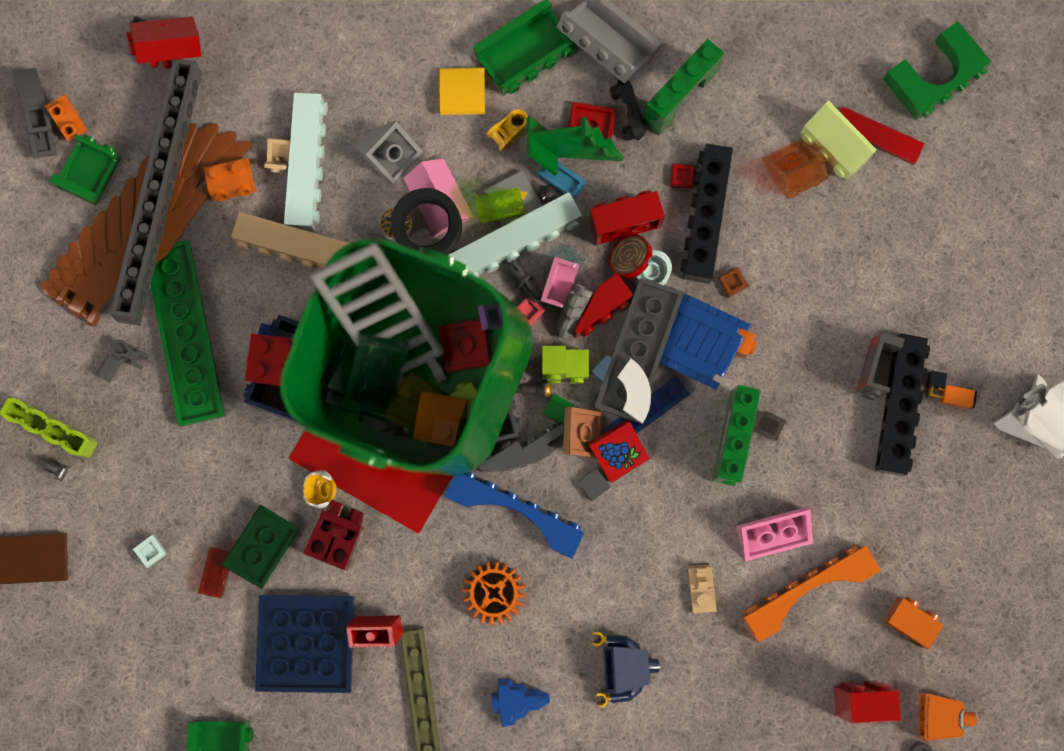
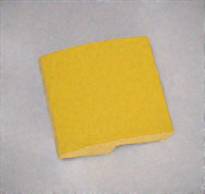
(462, 91)

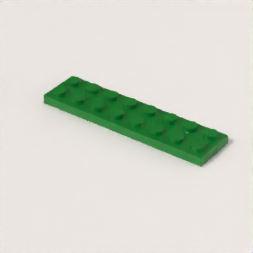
(186, 338)

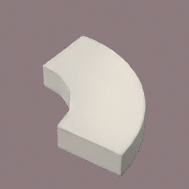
(637, 391)

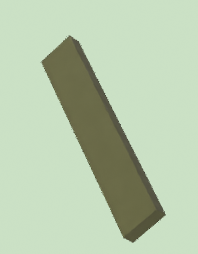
(420, 690)

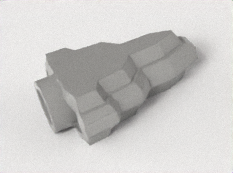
(573, 310)

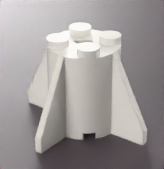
(1038, 417)

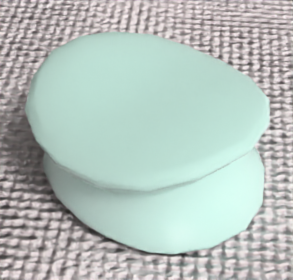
(657, 270)

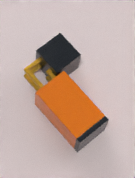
(950, 394)

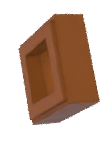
(733, 282)

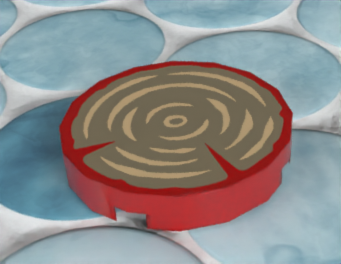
(630, 256)

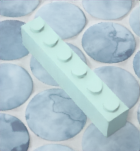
(304, 161)
(519, 236)

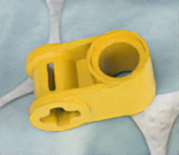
(506, 133)

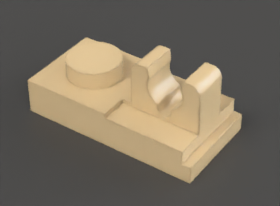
(701, 588)

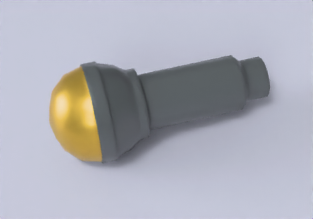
(542, 389)

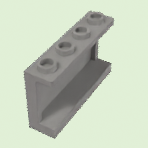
(609, 37)

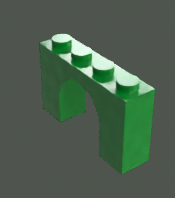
(696, 70)
(920, 96)

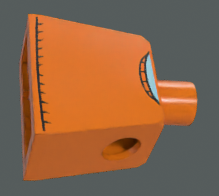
(942, 717)

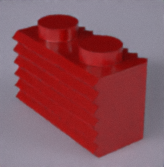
(374, 631)

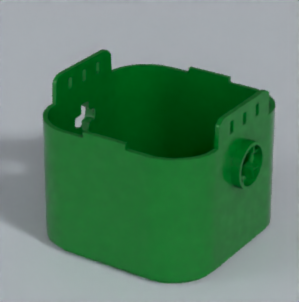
(444, 296)

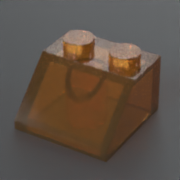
(796, 168)

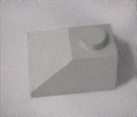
(389, 150)

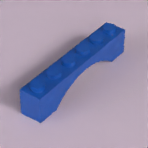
(559, 535)

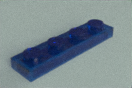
(661, 402)

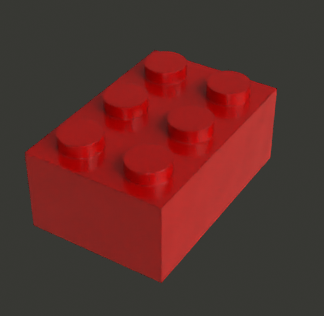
(626, 217)
(867, 702)

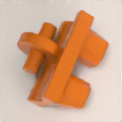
(66, 117)

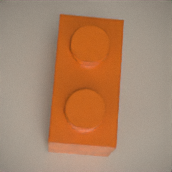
(914, 623)

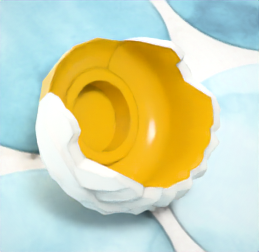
(319, 489)

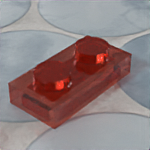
(214, 574)

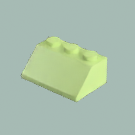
(837, 141)

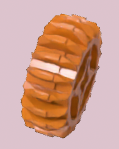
(501, 584)

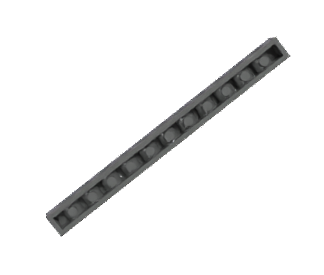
(156, 193)

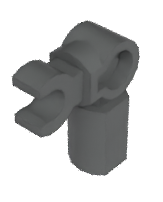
(120, 350)

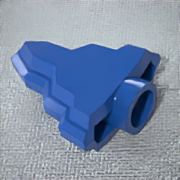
(515, 701)

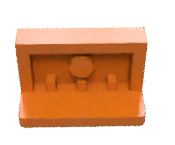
(230, 180)

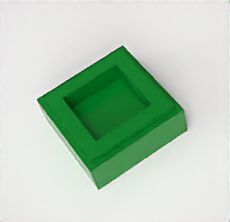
(556, 409)

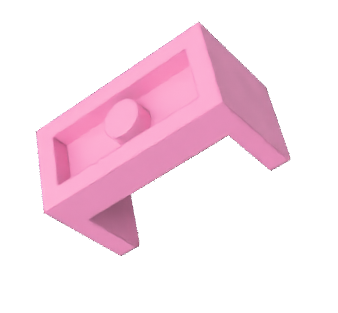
(559, 282)

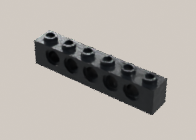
(720, 158)
(886, 461)

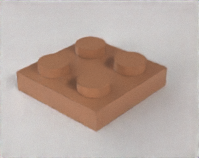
(581, 428)

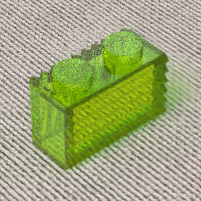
(499, 205)

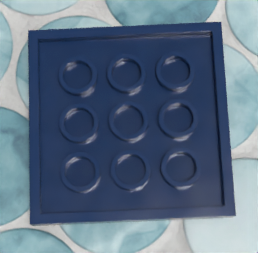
(304, 644)

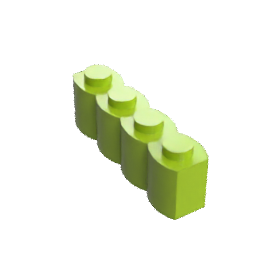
(48, 427)

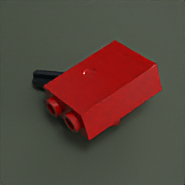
(163, 40)

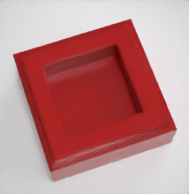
(682, 176)

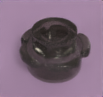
(546, 194)

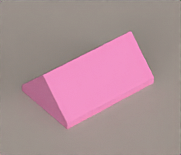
(437, 176)
(775, 533)

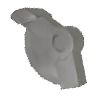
(53, 467)

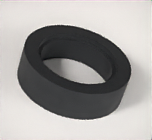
(423, 196)

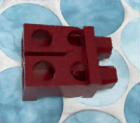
(332, 528)

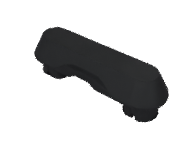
(637, 127)

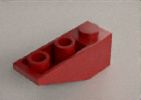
(607, 299)

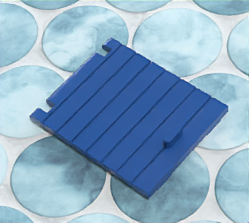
(702, 341)

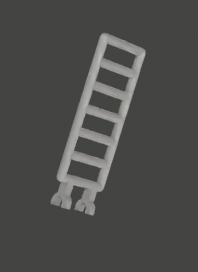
(406, 301)

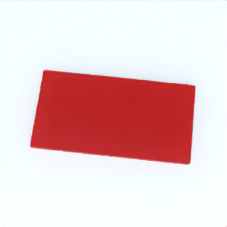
(392, 491)

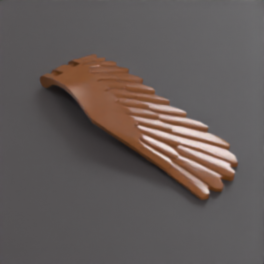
(95, 262)

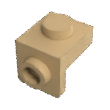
(277, 154)

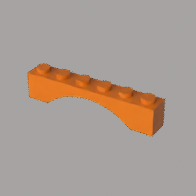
(768, 617)

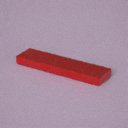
(884, 137)

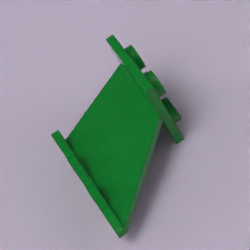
(572, 142)

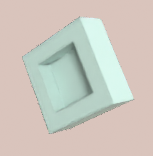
(150, 551)

